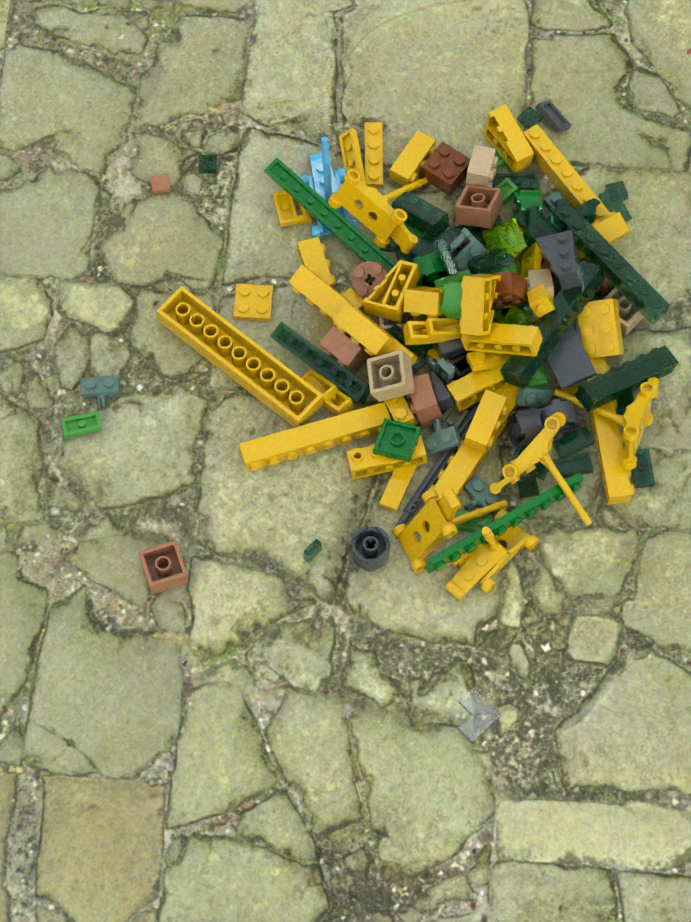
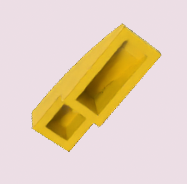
(431, 331)
(333, 399)

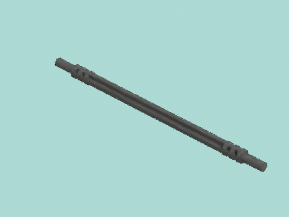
(432, 475)

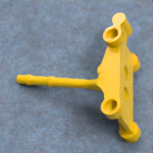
(376, 211)
(634, 420)
(538, 451)
(435, 525)
(488, 559)

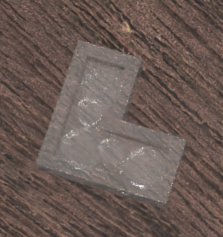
(481, 717)

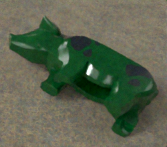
(536, 226)

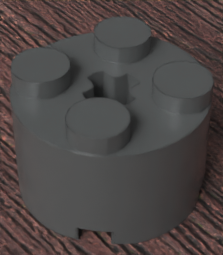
(566, 407)
(524, 427)
(370, 538)

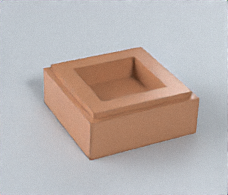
(160, 184)

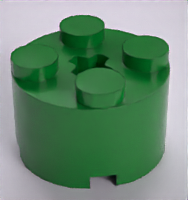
(527, 199)
(430, 268)

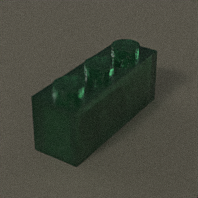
(422, 214)

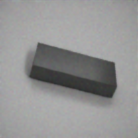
(553, 116)

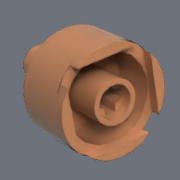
(363, 273)

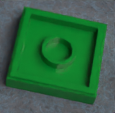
(397, 440)

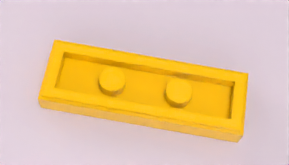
(397, 488)

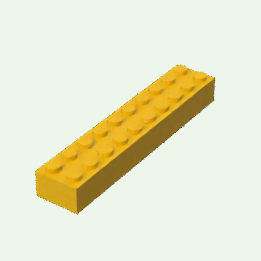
(240, 358)

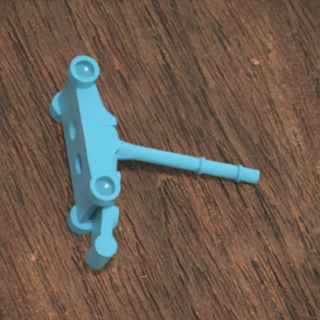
(325, 184)

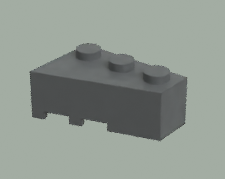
(562, 257)

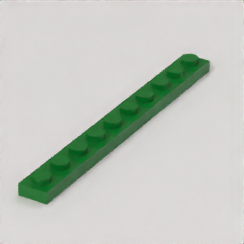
(325, 214)
(501, 525)

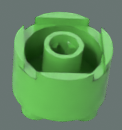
(451, 300)

